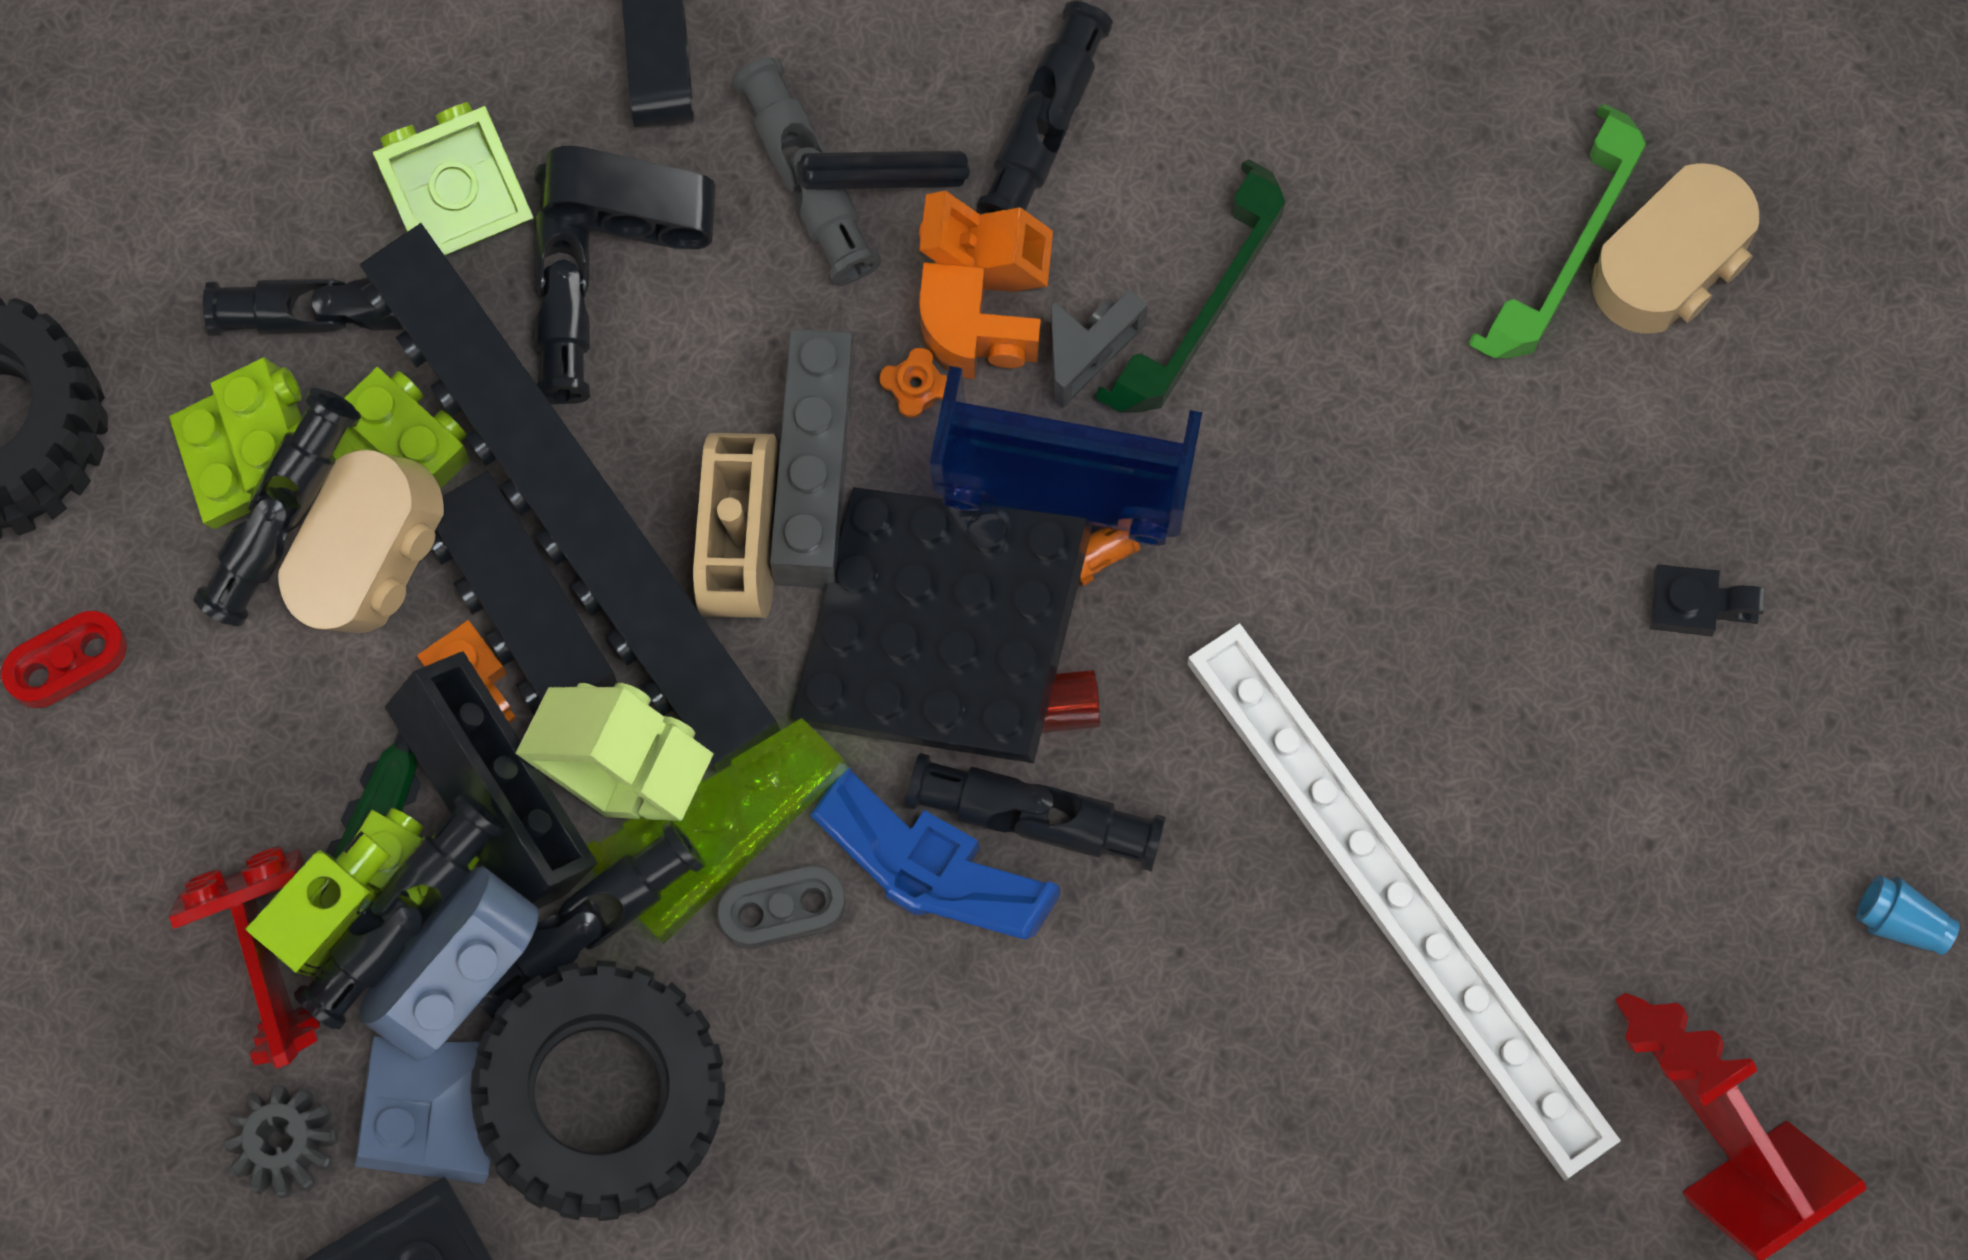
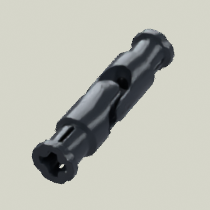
(1047, 109)
(272, 301)
(562, 322)
(258, 542)
(1023, 808)
(579, 923)
(383, 930)

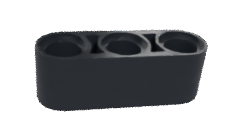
(657, 62)
(629, 198)

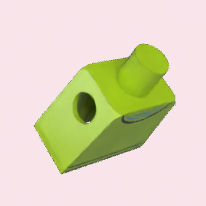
(297, 923)

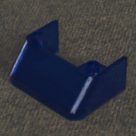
(1061, 467)

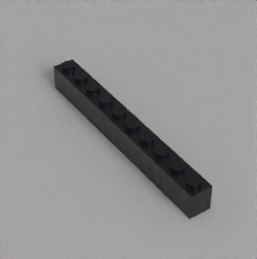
(567, 495)

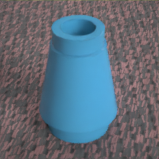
(1906, 916)

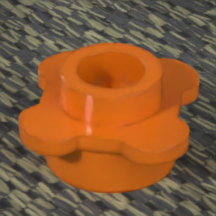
(914, 399)

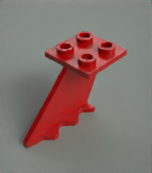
(282, 1029)
(1775, 1180)

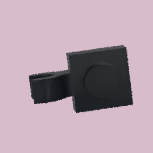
(1691, 601)

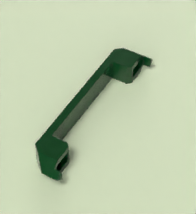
(1148, 384)

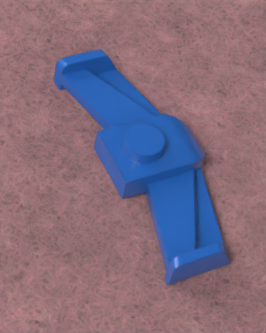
(930, 864)

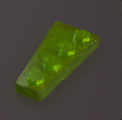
(732, 819)

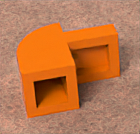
(1005, 242)
(958, 329)

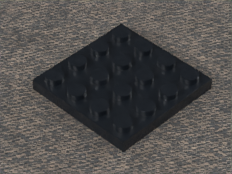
(943, 624)

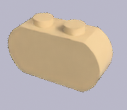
(1676, 249)
(736, 525)
(361, 542)

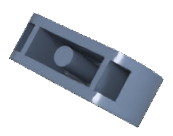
(450, 965)

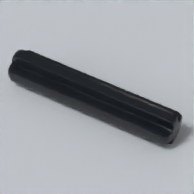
(882, 169)

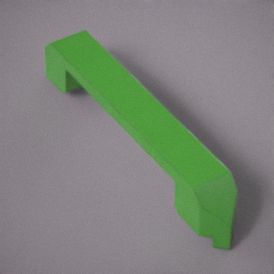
(1522, 327)

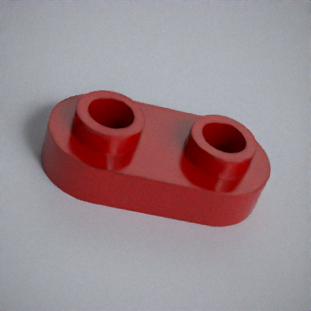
(63, 655)

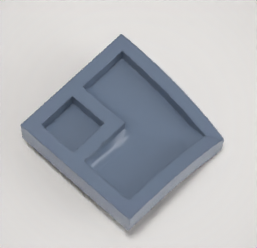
(421, 1114)

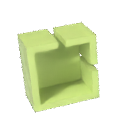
(615, 751)

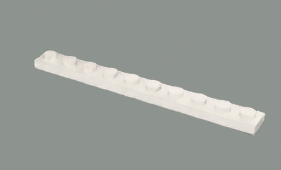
(1404, 903)

